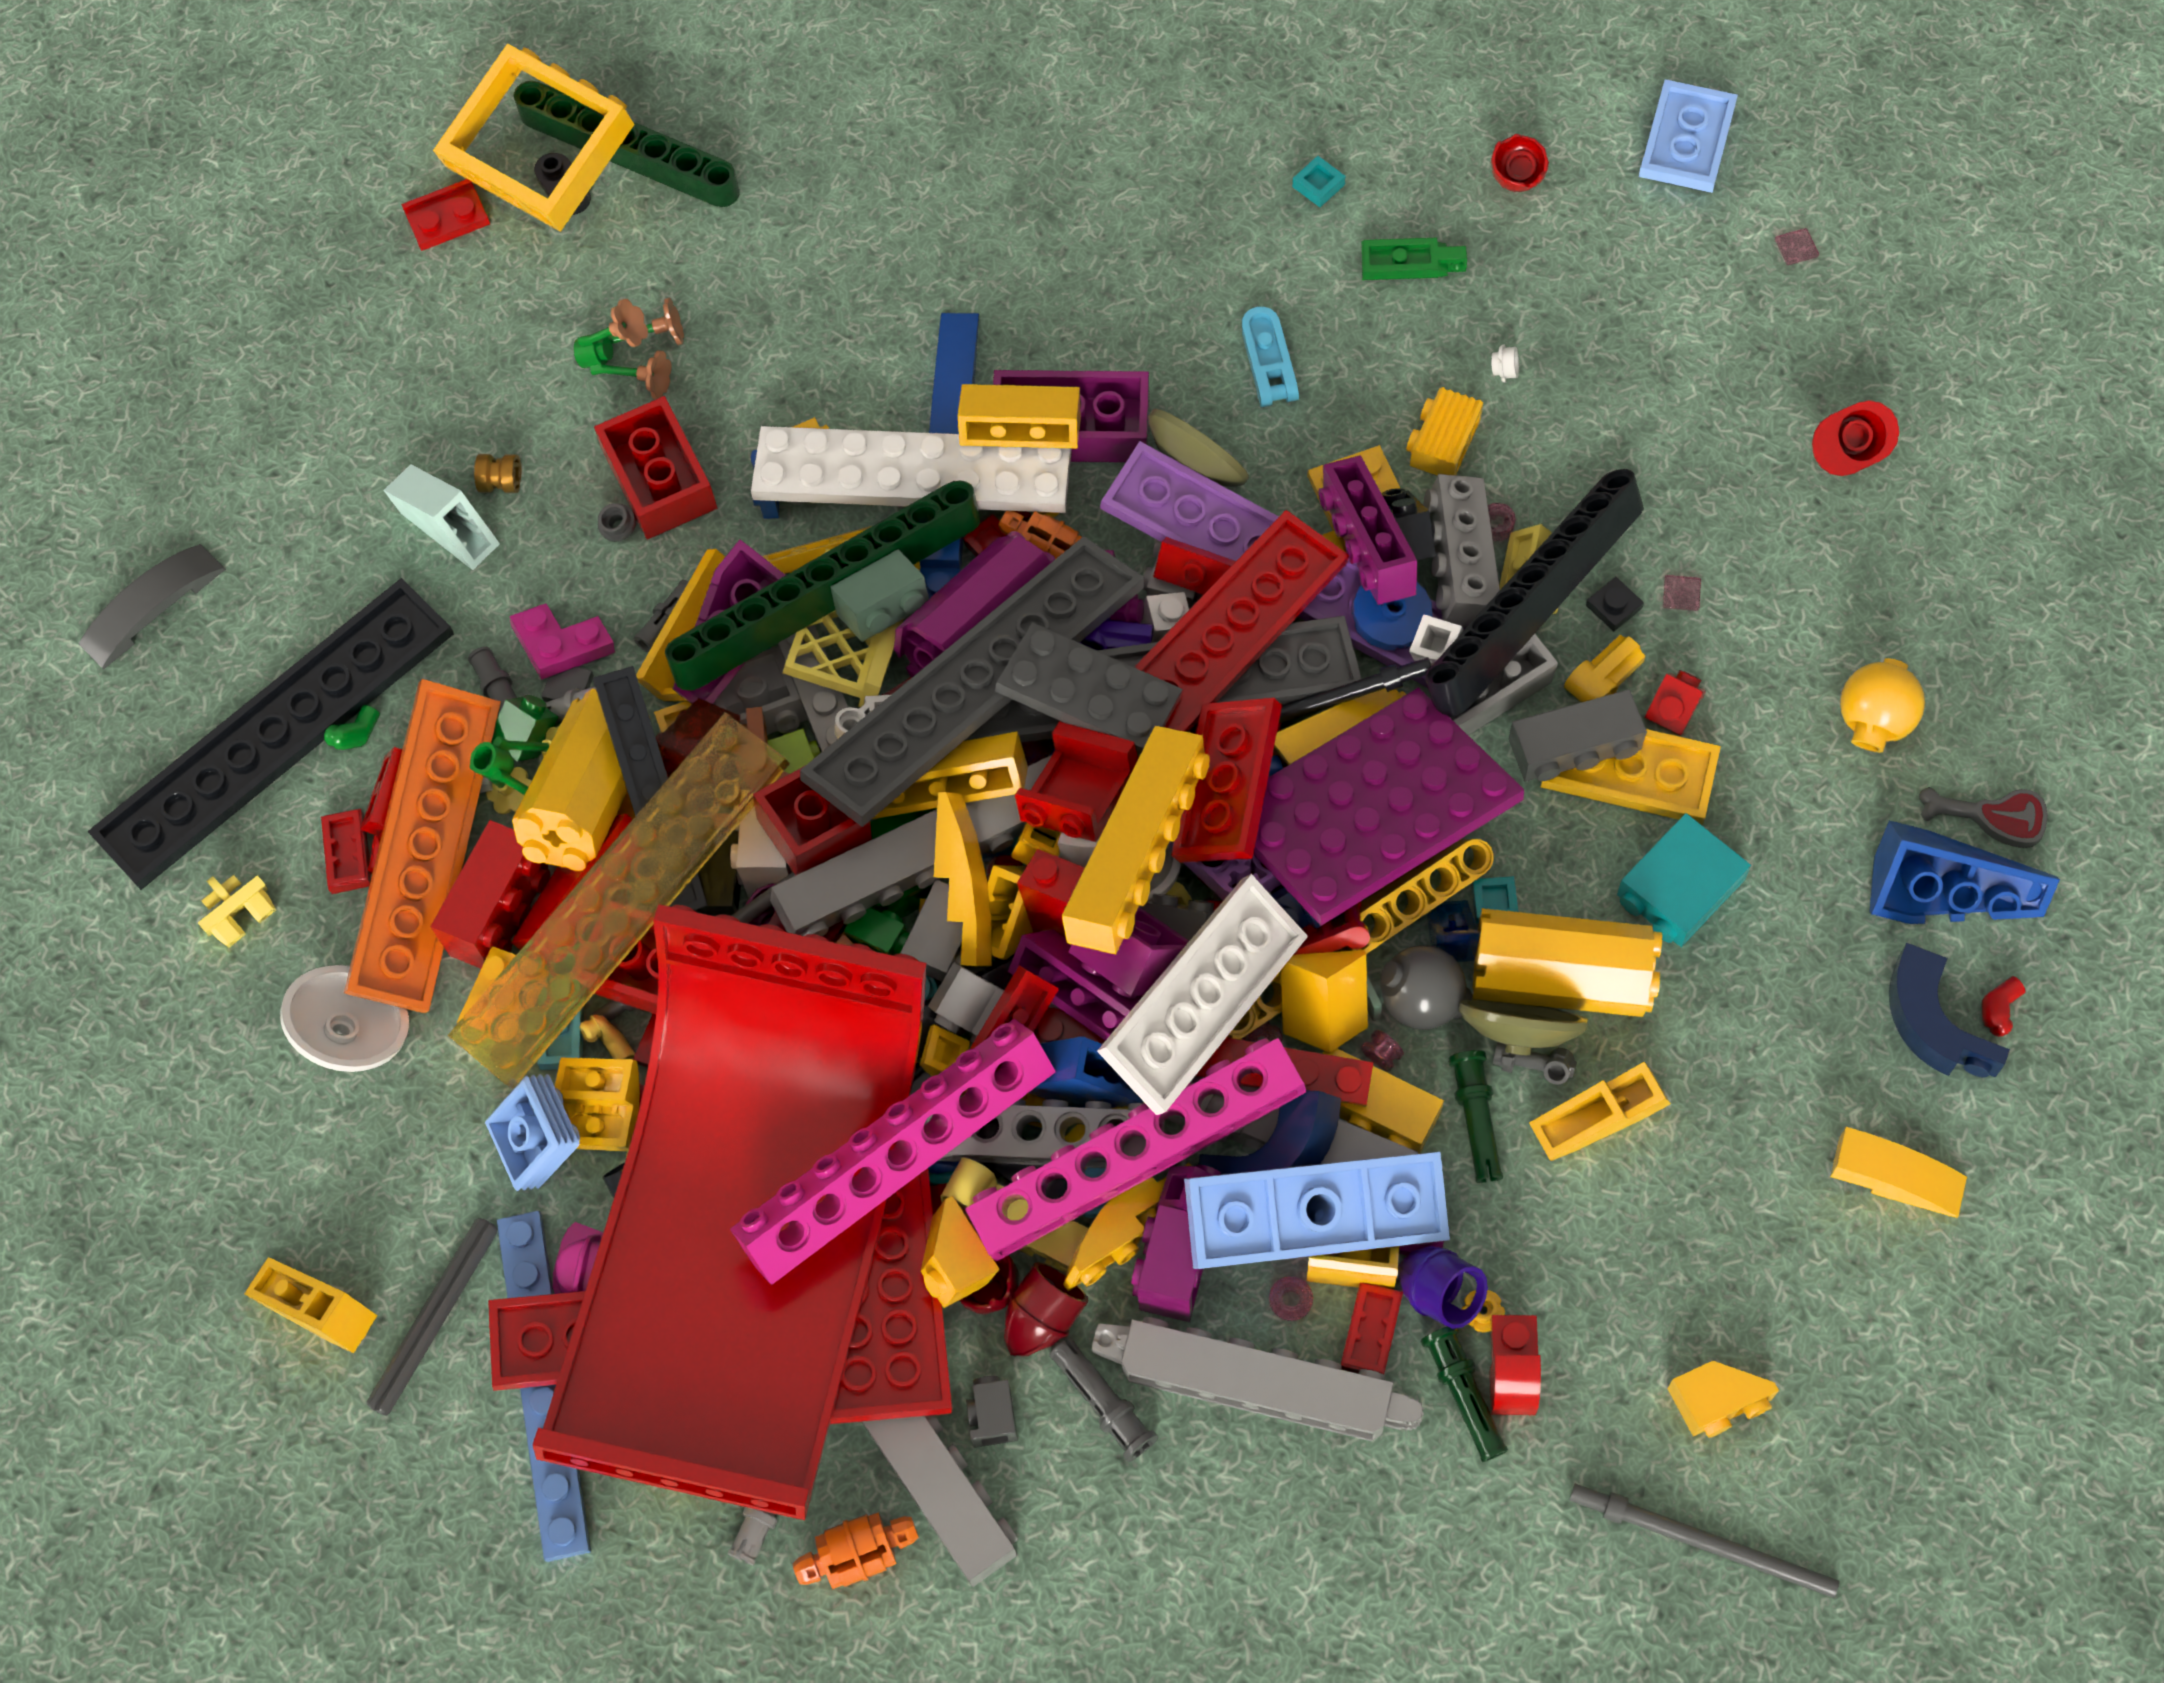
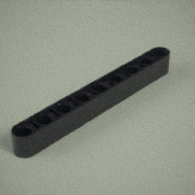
(1534, 593)

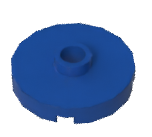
(1387, 628)

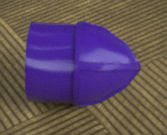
(1432, 1281)

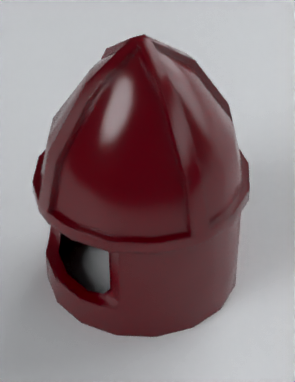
(1041, 1311)

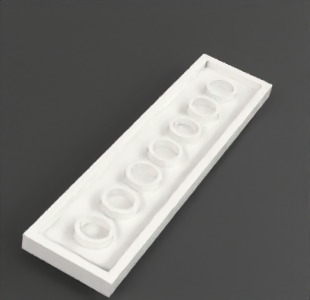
(903, 468)

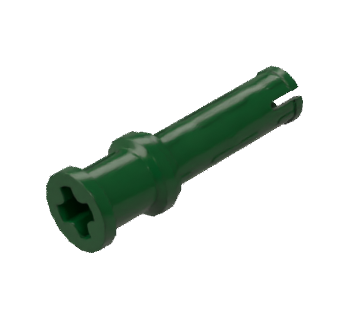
(1474, 1096)
(1457, 1372)

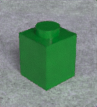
(525, 721)

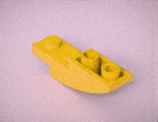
(1114, 1233)

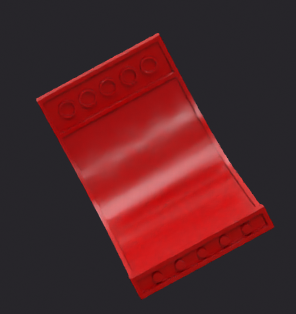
(681, 1348)

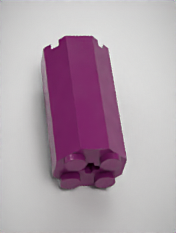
(968, 599)

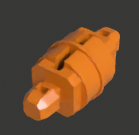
(1042, 531)
(855, 1550)

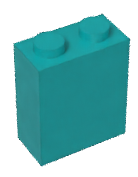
(1682, 880)

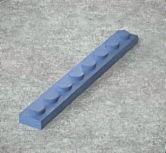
(555, 1486)

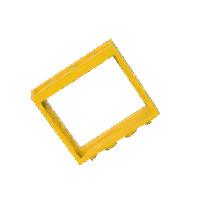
(584, 169)

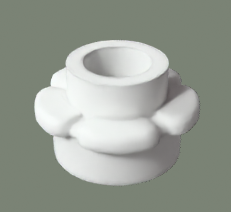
(1505, 363)

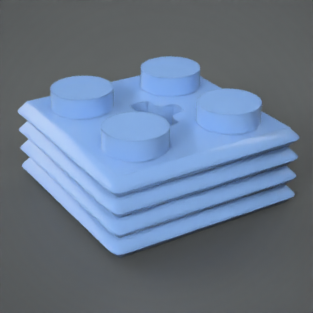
(532, 1132)

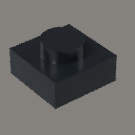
(1614, 604)

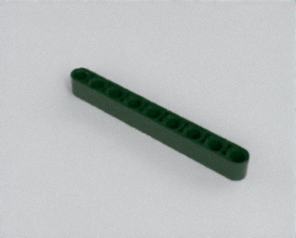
(806, 593)

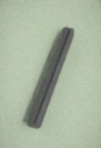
(432, 1317)

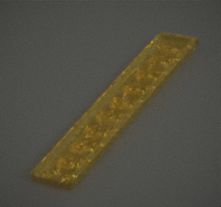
(617, 901)

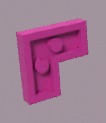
(558, 649)

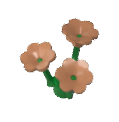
(628, 324)

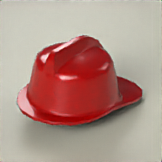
(1855, 438)

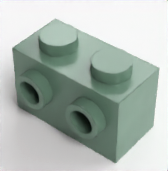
(879, 595)

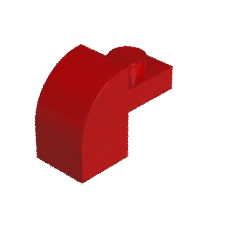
(1515, 1365)

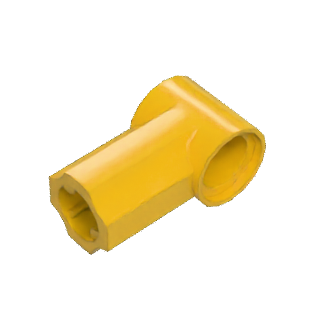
(1606, 670)

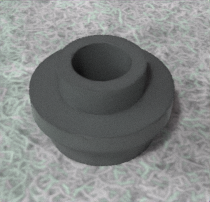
(611, 514)

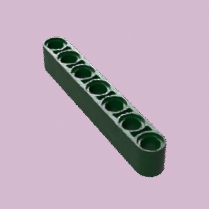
(641, 151)

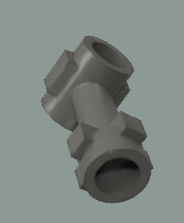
(1556, 1066)

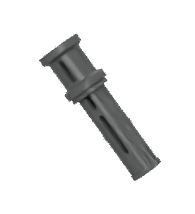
(1114, 1414)

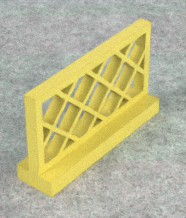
(870, 674)

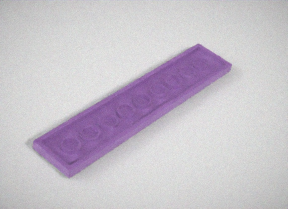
(1188, 507)

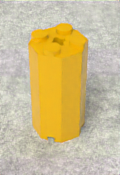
(572, 792)
(1566, 963)

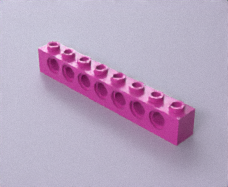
(887, 1171)
(1122, 1171)

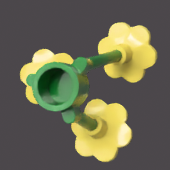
(498, 766)

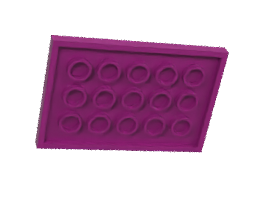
(1377, 805)

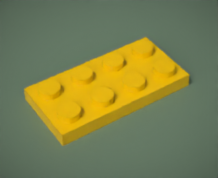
(1663, 778)

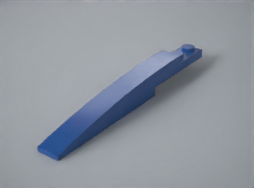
(953, 368)

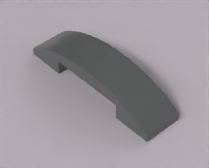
(145, 600)

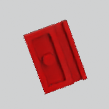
(445, 214)

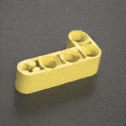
(1056, 1247)

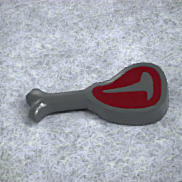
(2014, 820)

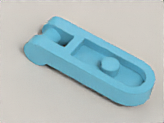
(1268, 356)

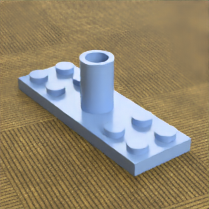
(1347, 1204)

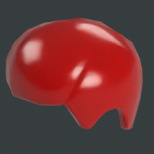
(1519, 157)

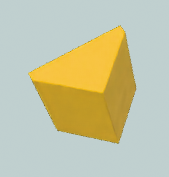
(1324, 997)
(1355, 1267)

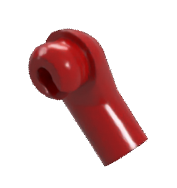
(1997, 1008)

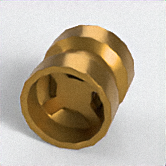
(500, 473)

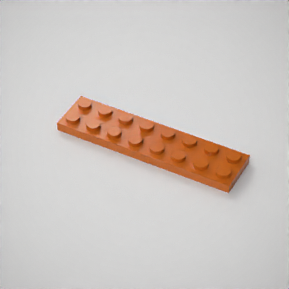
(421, 847)

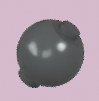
(1423, 987)

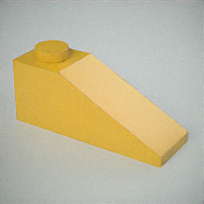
(311, 1304)

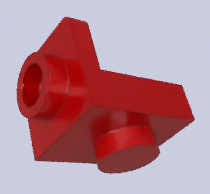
(1676, 701)

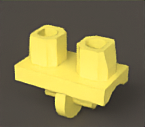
(221, 921)

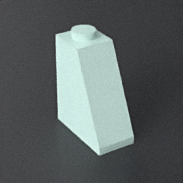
(442, 515)

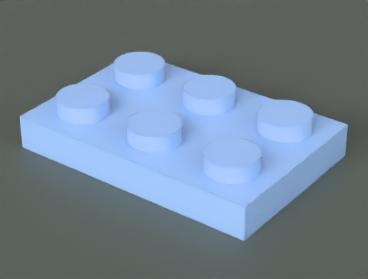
(1688, 135)

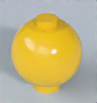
(1882, 704)

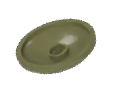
(1195, 449)
(1522, 1025)

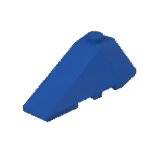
(1936, 875)

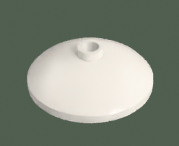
(319, 1011)

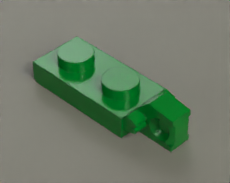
(1410, 258)

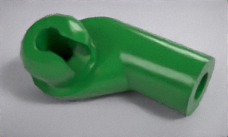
(353, 734)

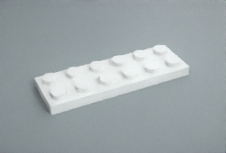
(1202, 995)

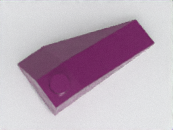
(733, 580)

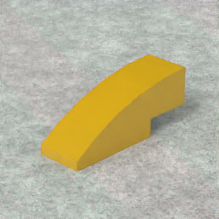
(1599, 1112)
(1898, 1172)

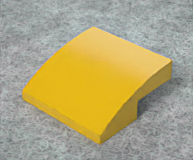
(600, 1100)

